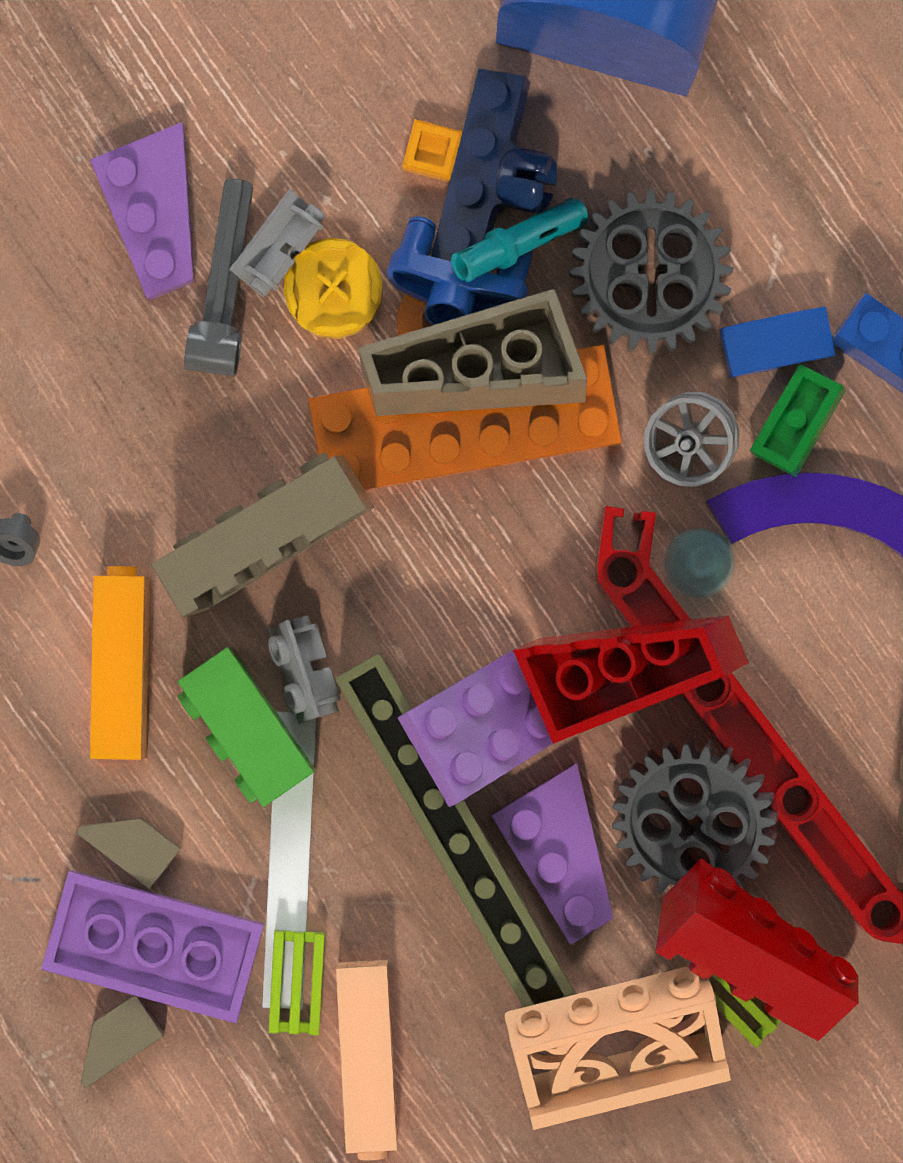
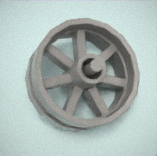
(691, 439)

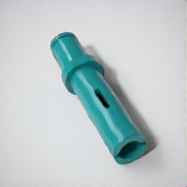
(504, 247)

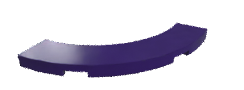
(813, 500)

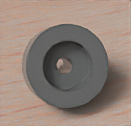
(18, 540)

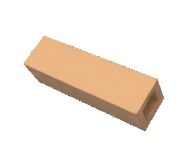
(367, 1058)

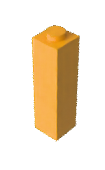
(120, 665)

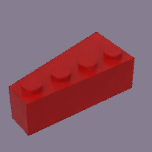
(614, 672)
(755, 951)

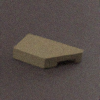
(133, 846)
(119, 1037)

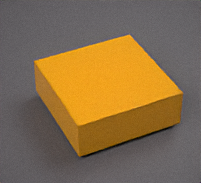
(431, 150)

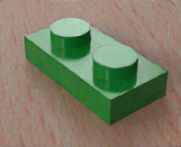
(797, 420)

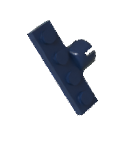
(490, 167)

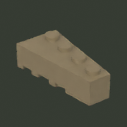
(478, 361)
(263, 535)

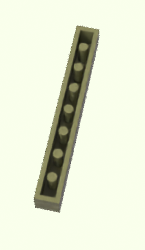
(456, 840)

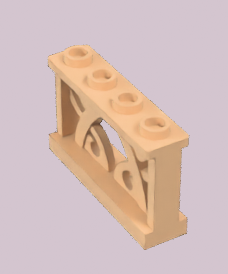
(594, 1084)

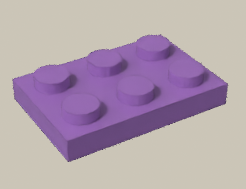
(477, 729)

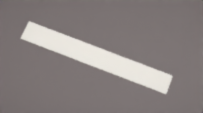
(289, 864)

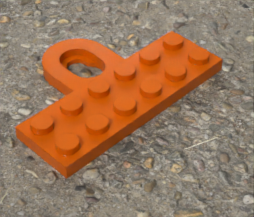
(442, 444)

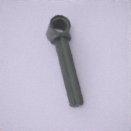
(214, 343)

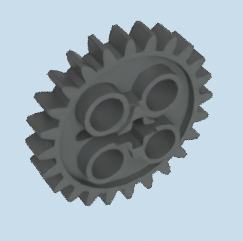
(696, 272)
(725, 789)

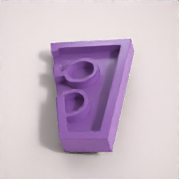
(150, 206)
(558, 851)

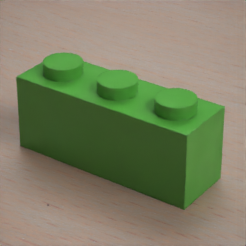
(244, 727)

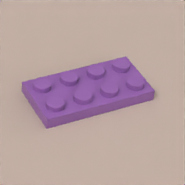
(153, 946)

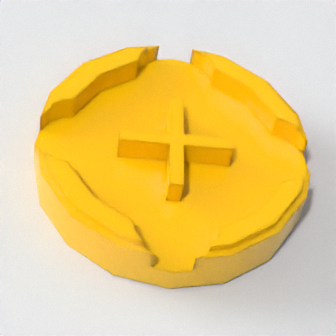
(333, 288)

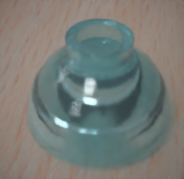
(699, 562)

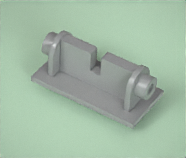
(276, 243)
(306, 691)

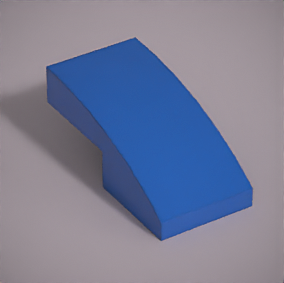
(777, 342)

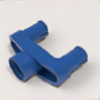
(437, 284)

